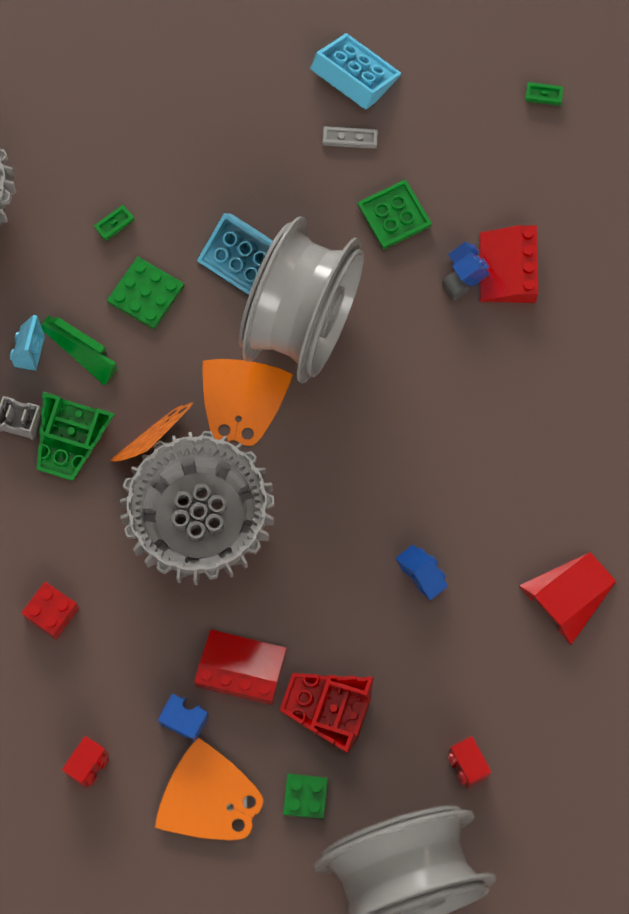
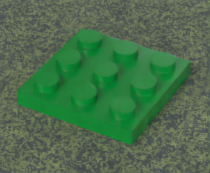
(394, 214)
(145, 293)

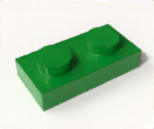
(544, 93)
(114, 223)

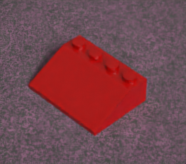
(512, 264)
(240, 667)

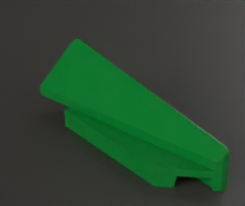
(81, 347)

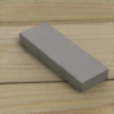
(350, 137)

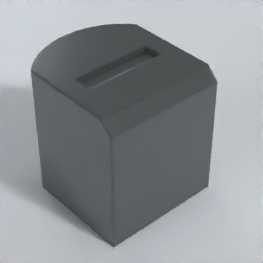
(454, 286)

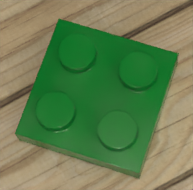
(305, 796)

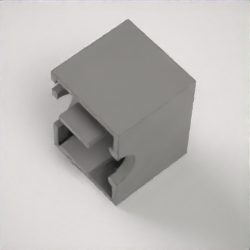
(20, 418)

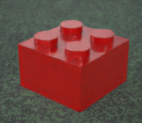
(50, 610)
(86, 762)
(469, 762)

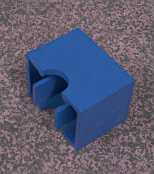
(183, 721)

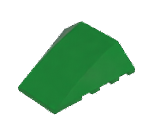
(68, 435)

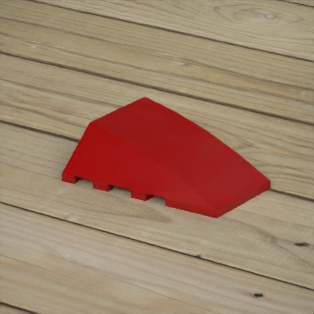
(571, 593)
(329, 705)

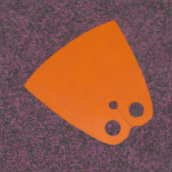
(245, 391)
(151, 436)
(200, 793)

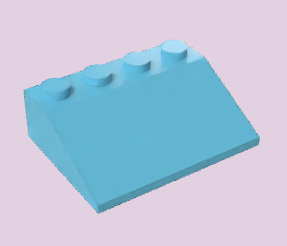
(354, 70)
(235, 252)

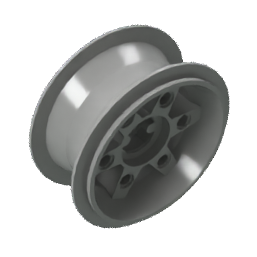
(300, 299)
(407, 865)

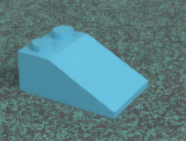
(28, 344)

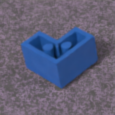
(468, 264)
(423, 571)

